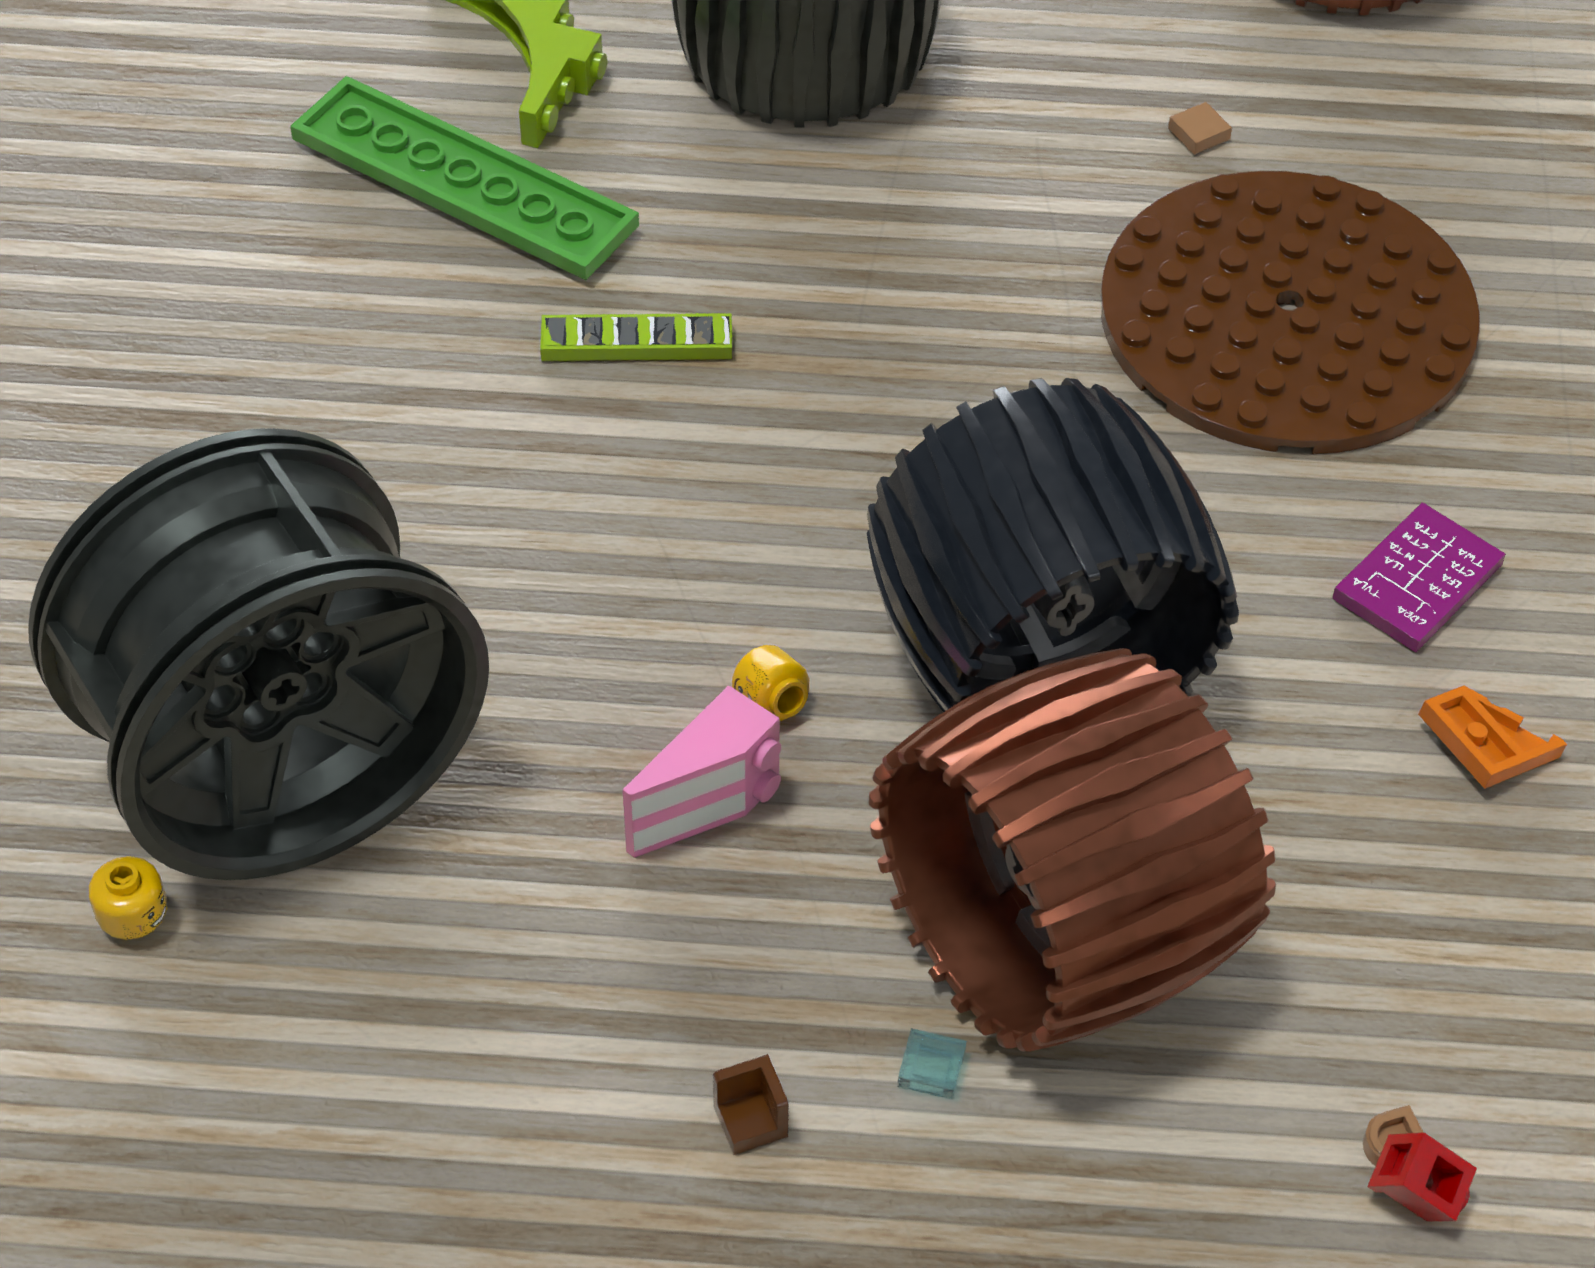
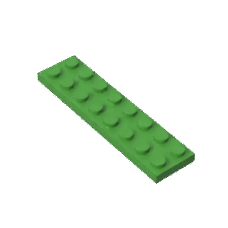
(466, 177)

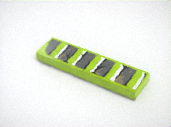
(636, 337)

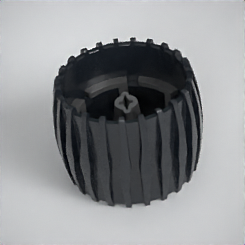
(1044, 539)

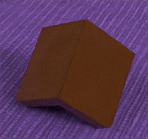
(750, 1104)

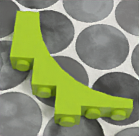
(554, 51)

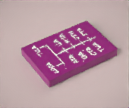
(1418, 576)

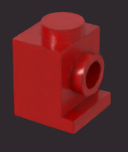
(1423, 1176)

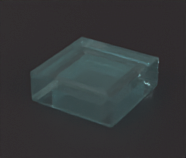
(932, 1064)

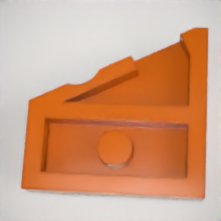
(1487, 736)

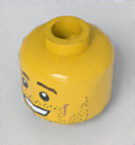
(772, 680)
(127, 897)

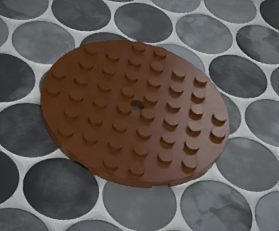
(1364, 356)

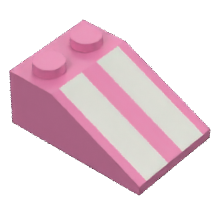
(705, 775)

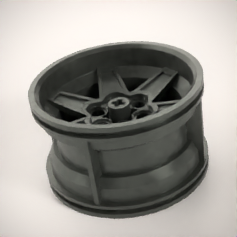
(256, 653)

